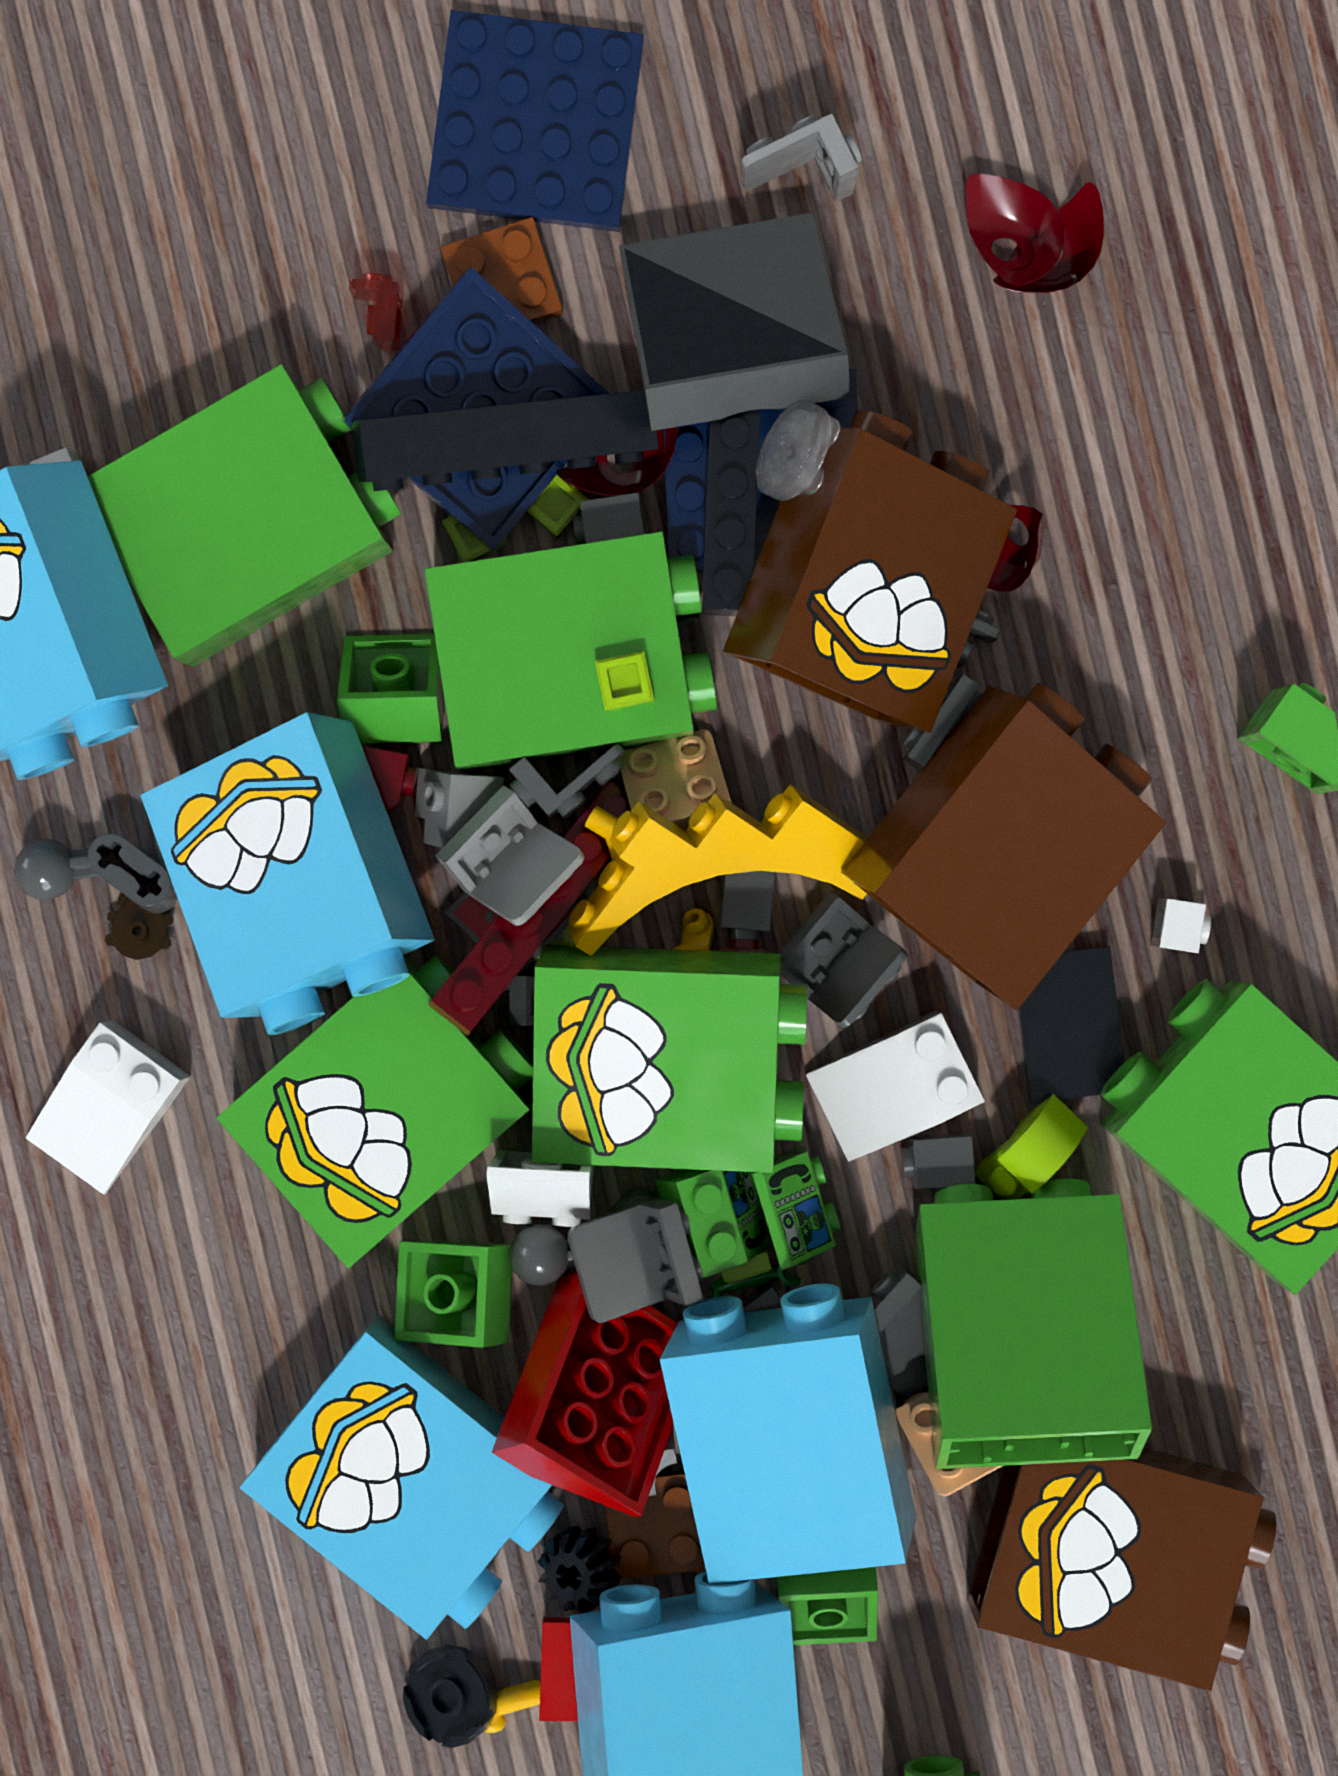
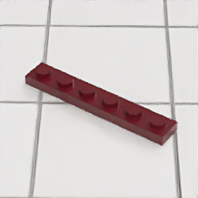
(508, 947)

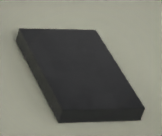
(1072, 1027)

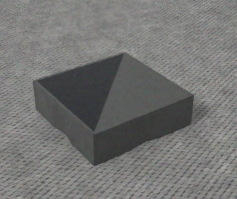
(734, 321)

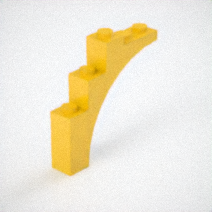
(720, 840)

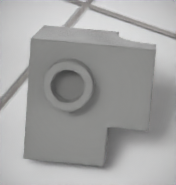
(451, 800)

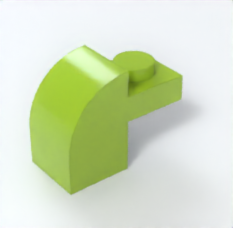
(1033, 1152)

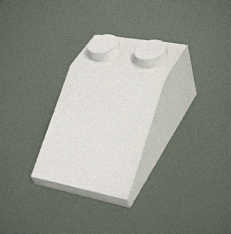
(895, 1086)
(106, 1105)
(539, 1189)

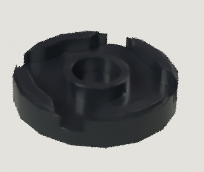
(450, 1696)

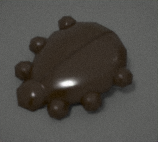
(137, 931)

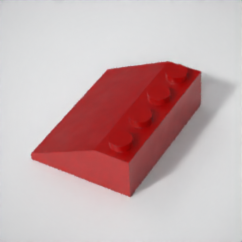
(592, 1402)

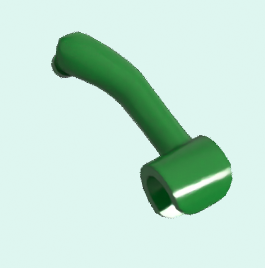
(775, 1273)

